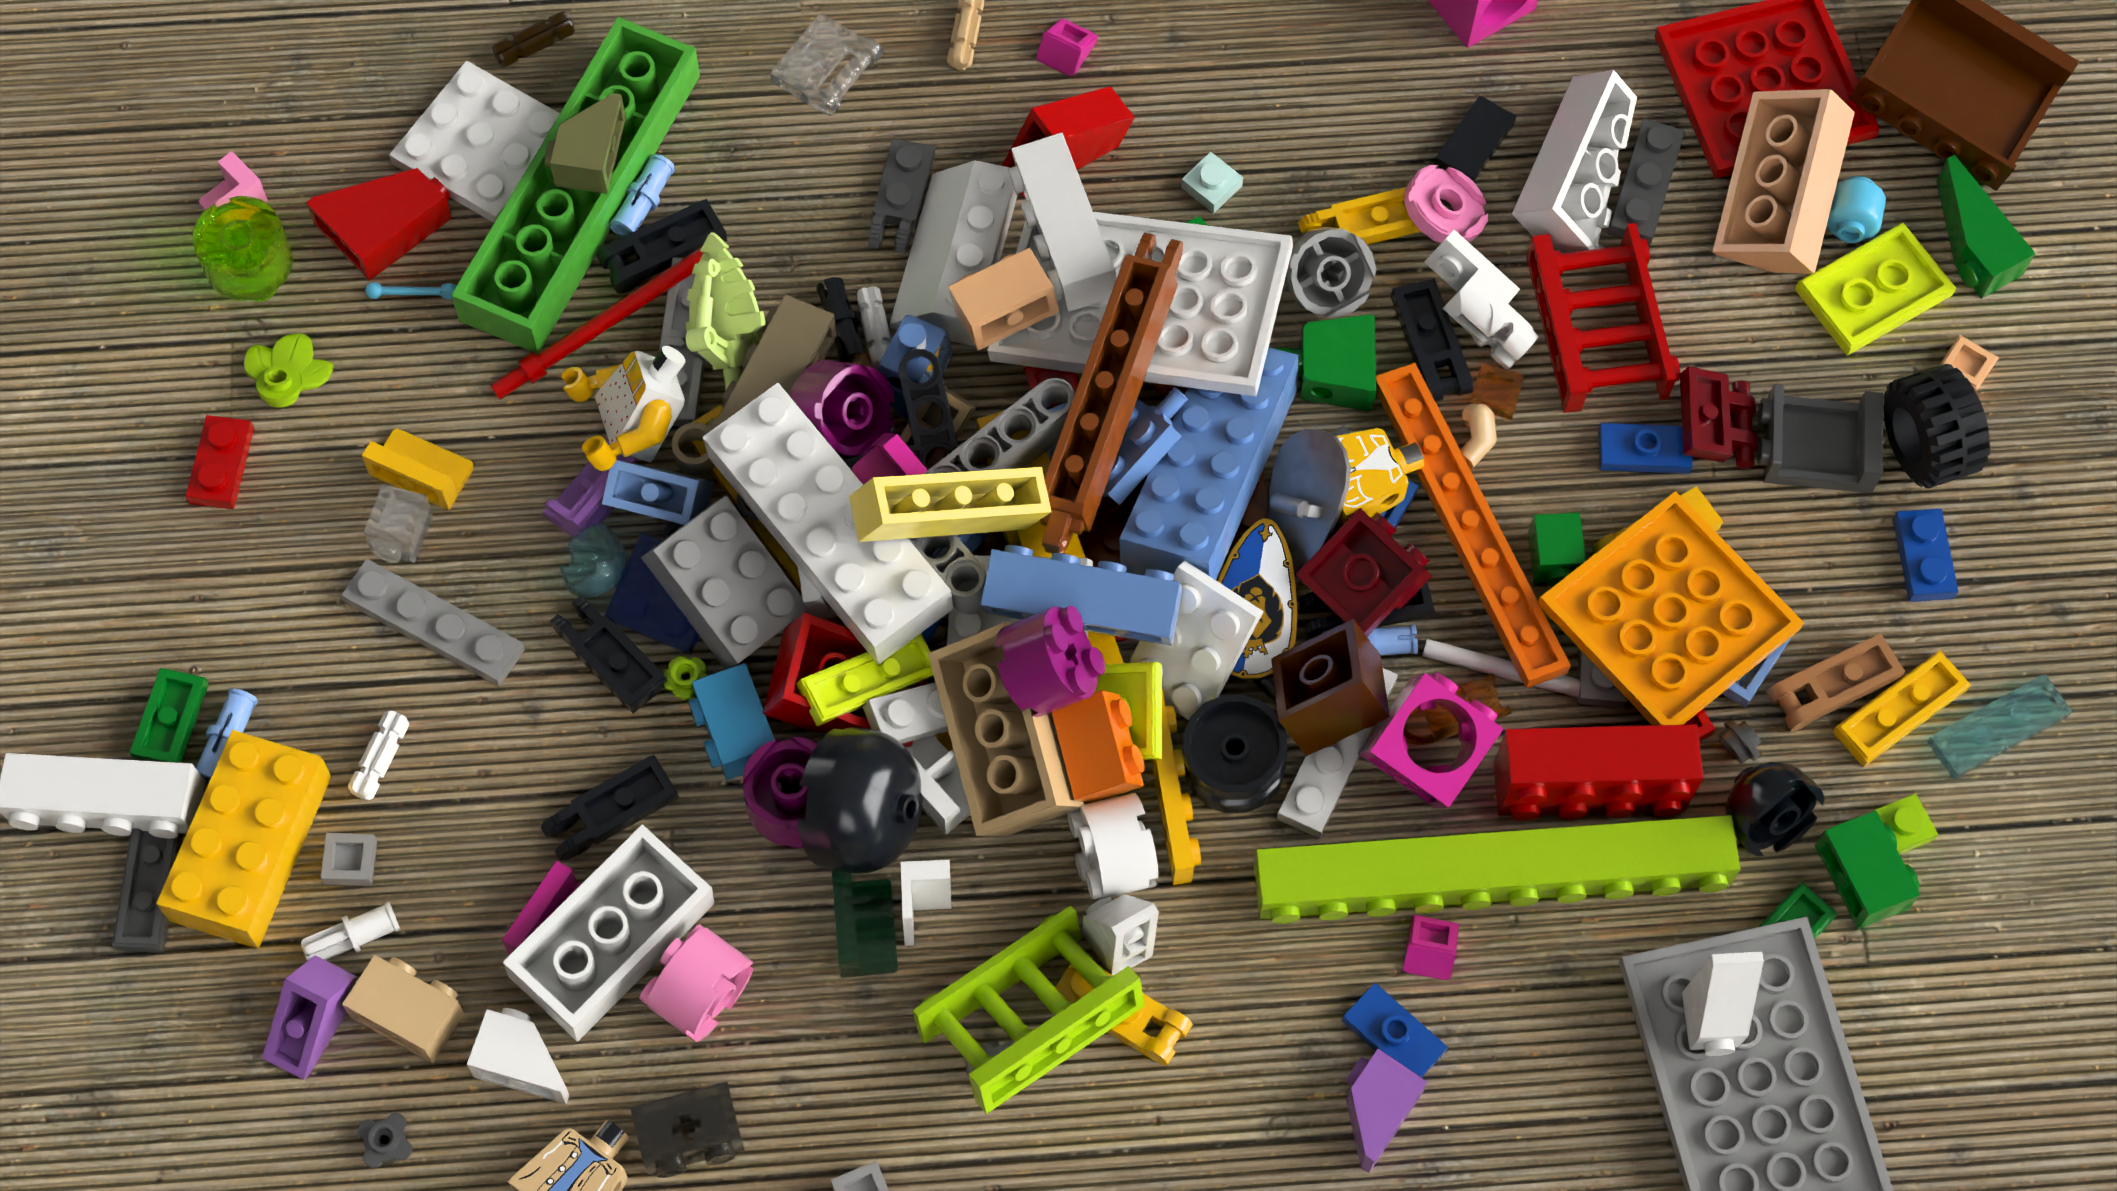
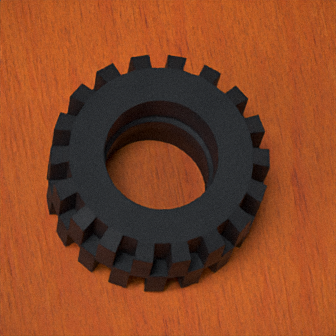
(1936, 425)

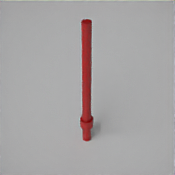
(534, 366)

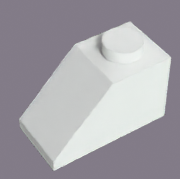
(515, 1056)

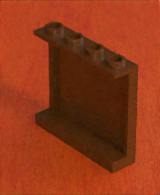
(1964, 83)

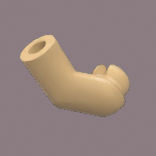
(1483, 433)

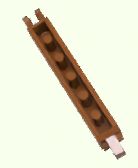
(1108, 391)

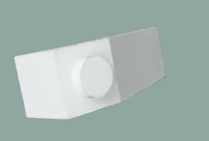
(1121, 931)
(1722, 1002)

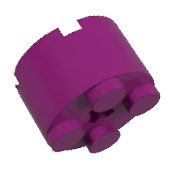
(845, 404)
(1048, 660)
(765, 778)

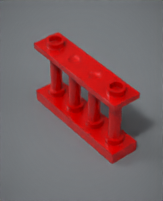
(1566, 342)

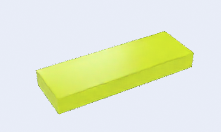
(859, 679)

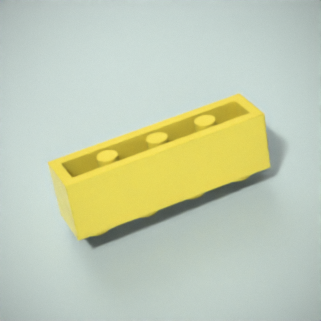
(949, 504)

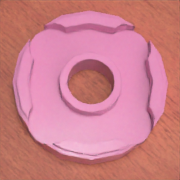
(1432, 217)

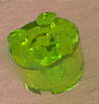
(243, 249)

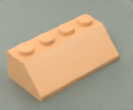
(1784, 180)

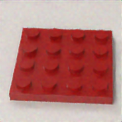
(1749, 50)

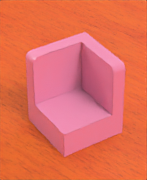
(238, 182)

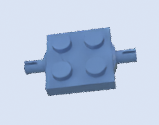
(1144, 444)

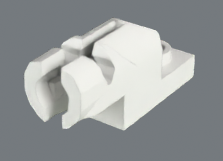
(1482, 300)

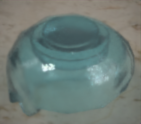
(595, 563)

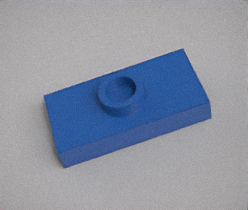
(1642, 448)
(1394, 1031)

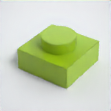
(1909, 823)

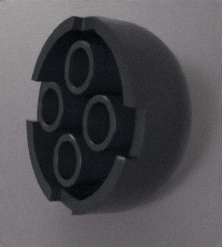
(859, 801)

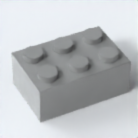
(725, 582)

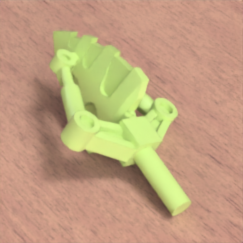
(722, 310)

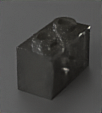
(661, 1130)

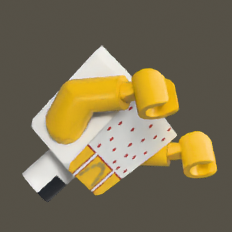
(635, 404)

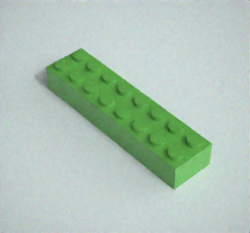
(554, 232)

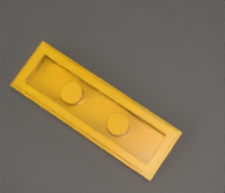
(1901, 708)

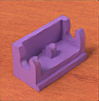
(581, 501)

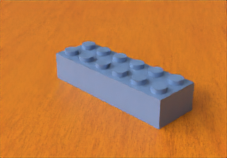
(1209, 475)

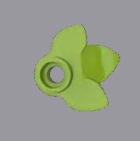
(286, 369)

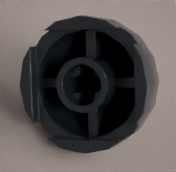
(1772, 806)

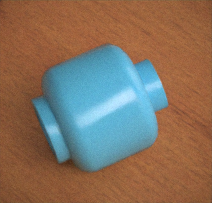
(1856, 209)

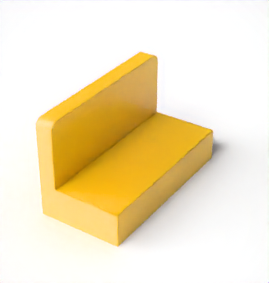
(418, 467)

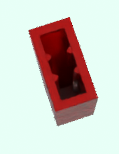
(1089, 121)
(381, 218)

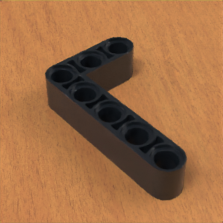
(913, 395)

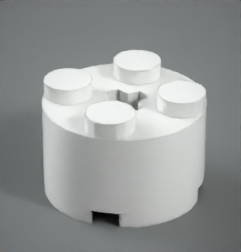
(1115, 846)

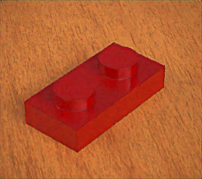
(219, 462)

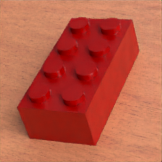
(1597, 771)

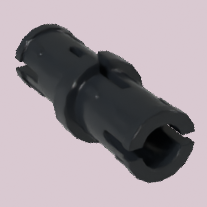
(847, 321)

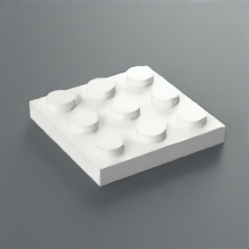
(476, 139)

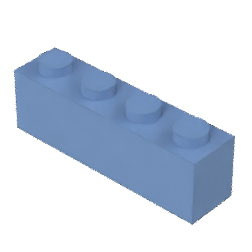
(1104, 595)

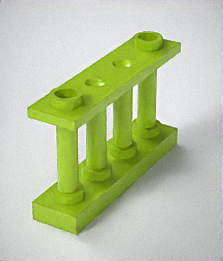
(1051, 1043)

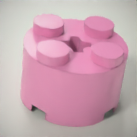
(697, 982)

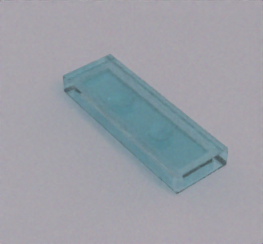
(1999, 726)

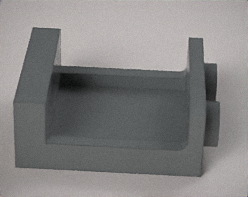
(1821, 441)

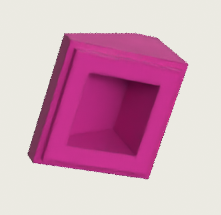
(1065, 46)
(1431, 947)

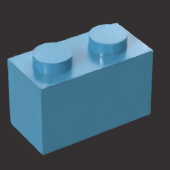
(732, 717)

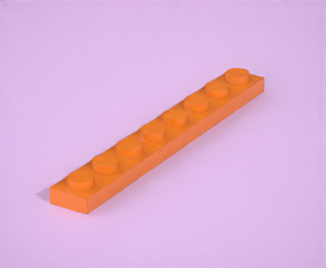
(1472, 528)

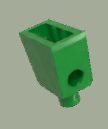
(1338, 362)

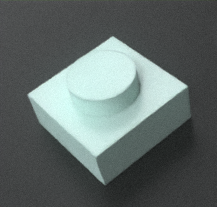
(1212, 182)

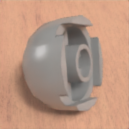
(1330, 271)

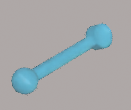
(375, 290)

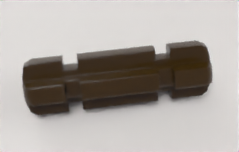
(533, 39)

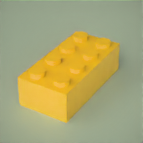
(244, 839)

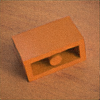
(1099, 747)

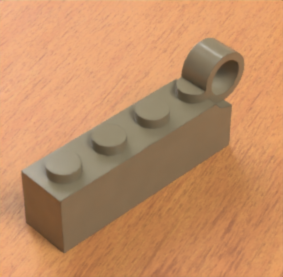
(791, 342)

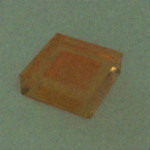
(1497, 390)

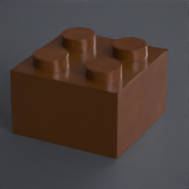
(1330, 687)

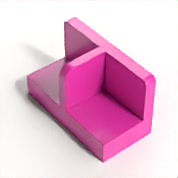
(888, 458)

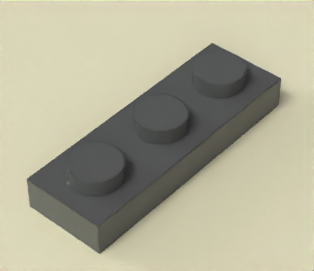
(1647, 179)

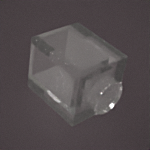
(398, 524)

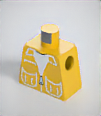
(1377, 472)

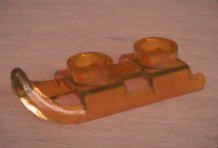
(1443, 722)

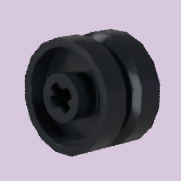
(1234, 753)

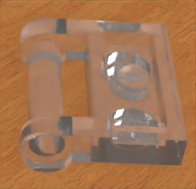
(815, 58)

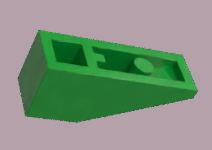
(1980, 236)

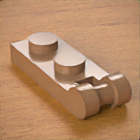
(1836, 681)

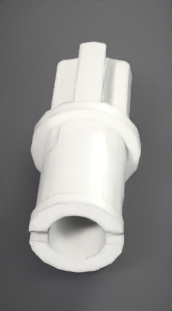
(351, 933)

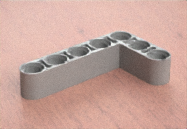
(995, 443)

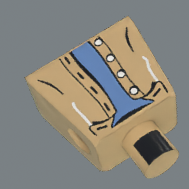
(576, 1163)

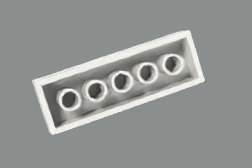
(802, 498)

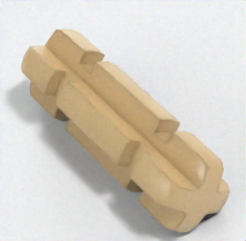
(965, 34)

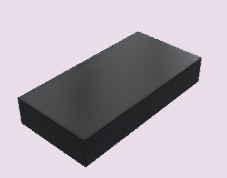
(1476, 138)

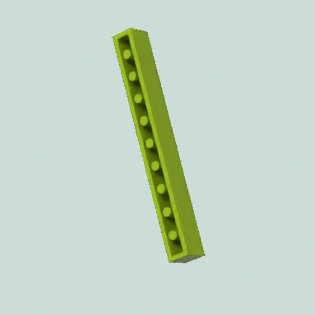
(1496, 868)

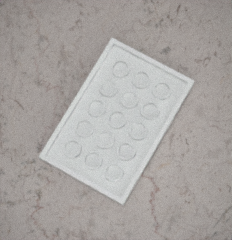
(1216, 321)

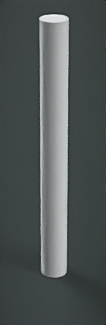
(1493, 665)

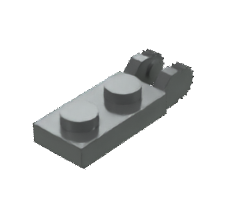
(901, 192)

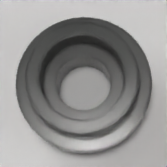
(1740, 741)

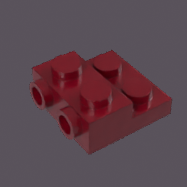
(1365, 571)

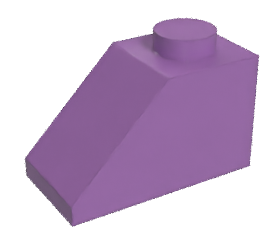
(307, 1015)
(1379, 1103)

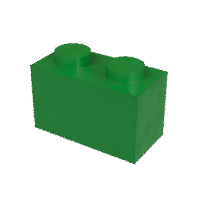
(1868, 869)

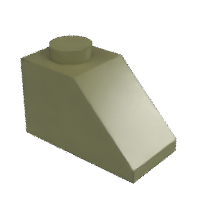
(587, 146)

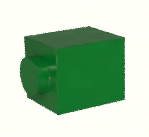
(1555, 546)

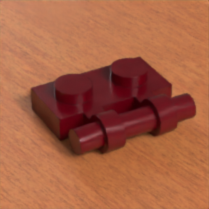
(1707, 419)

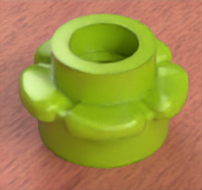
(676, 668)

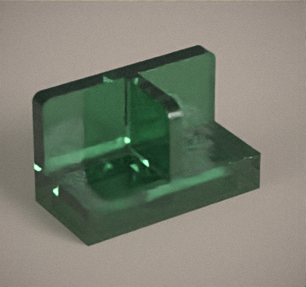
(864, 926)

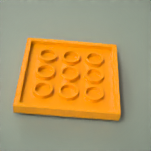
(1670, 613)

